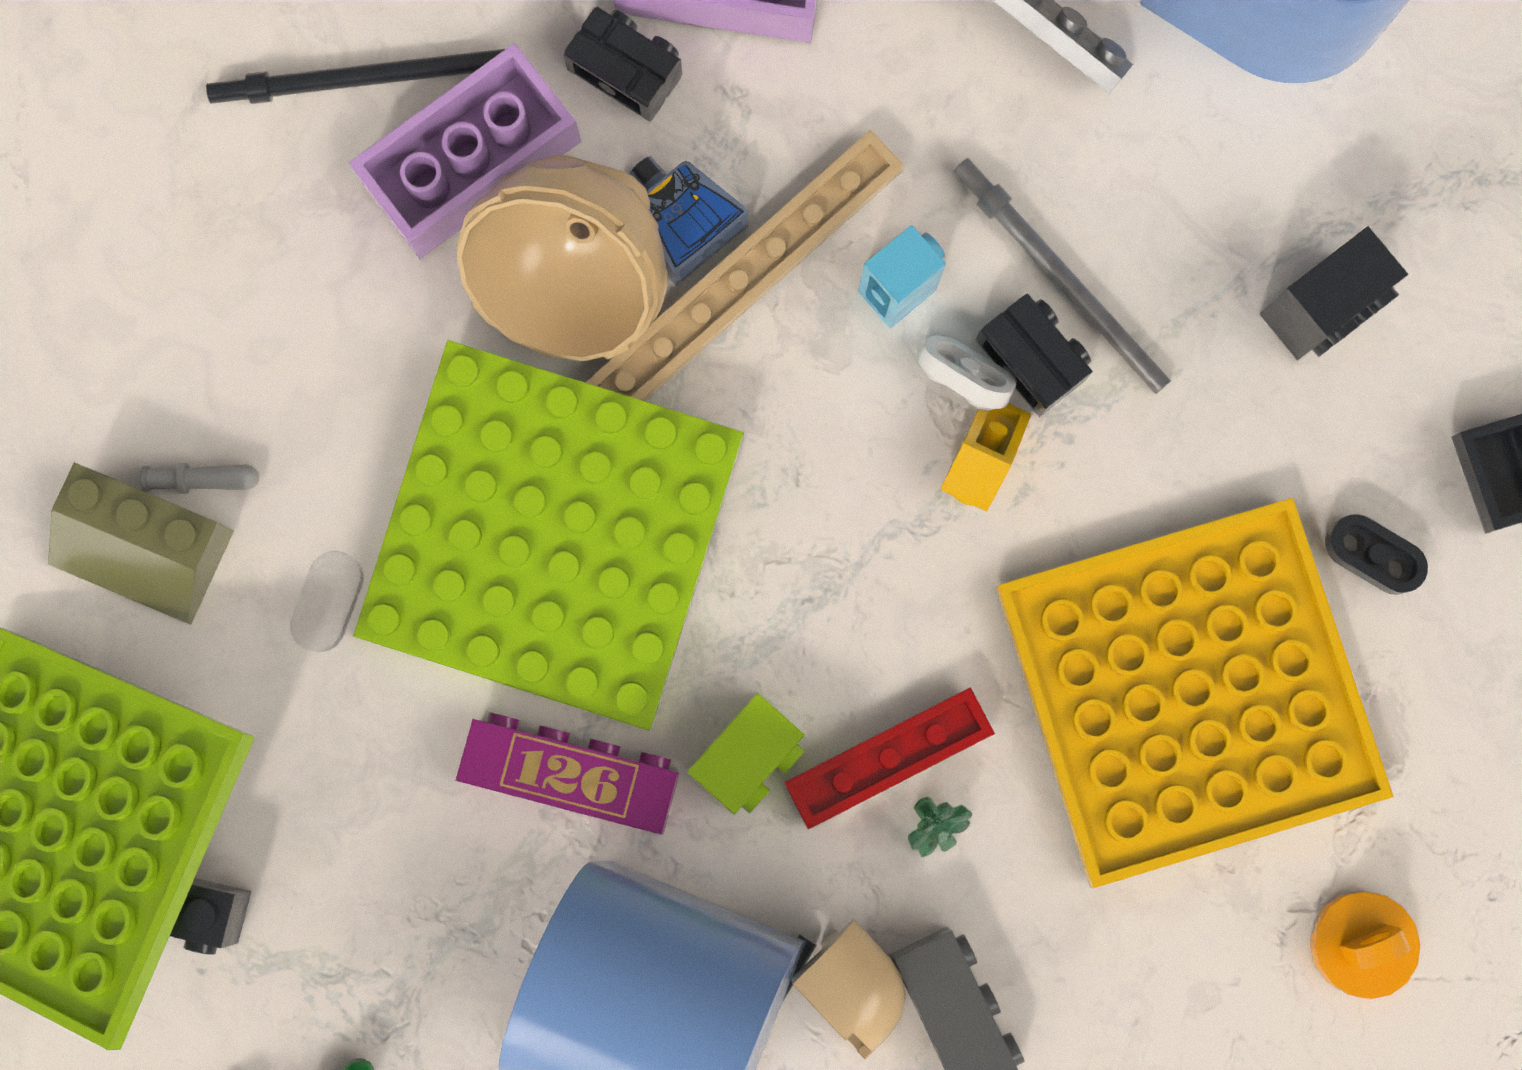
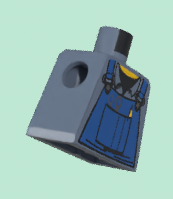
(691, 214)

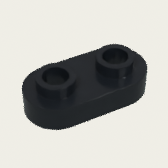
(1374, 552)

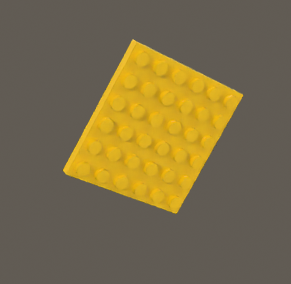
(1193, 693)

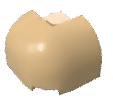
(854, 988)

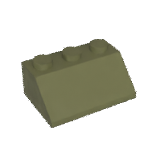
(134, 543)

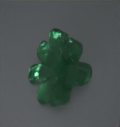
(937, 826)

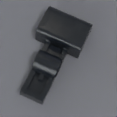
(1493, 471)

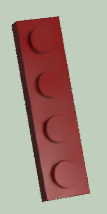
(889, 758)

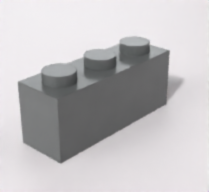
(953, 1005)

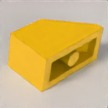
(986, 455)

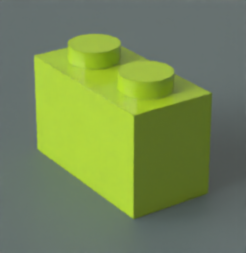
(747, 755)

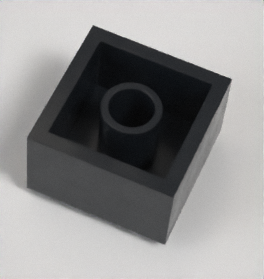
(1335, 296)

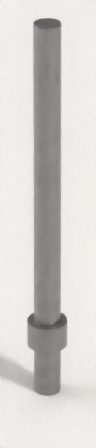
(996, 203)

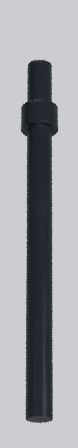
(261, 87)

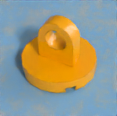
(1365, 944)

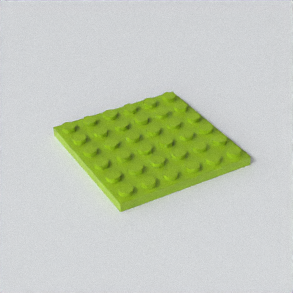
(548, 535)
(98, 832)

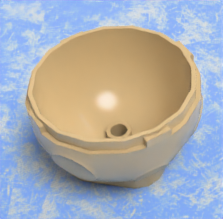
(565, 258)

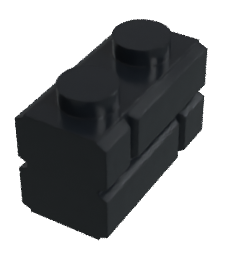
(624, 62)
(1035, 353)

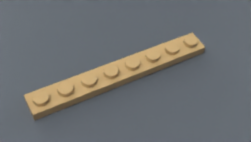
(751, 270)

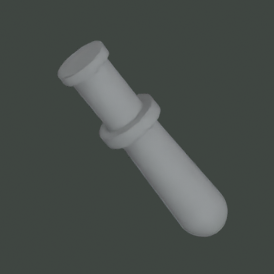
(185, 478)

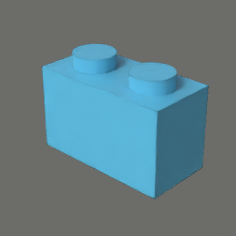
(902, 275)

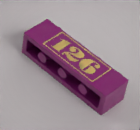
(568, 775)

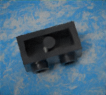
(211, 916)

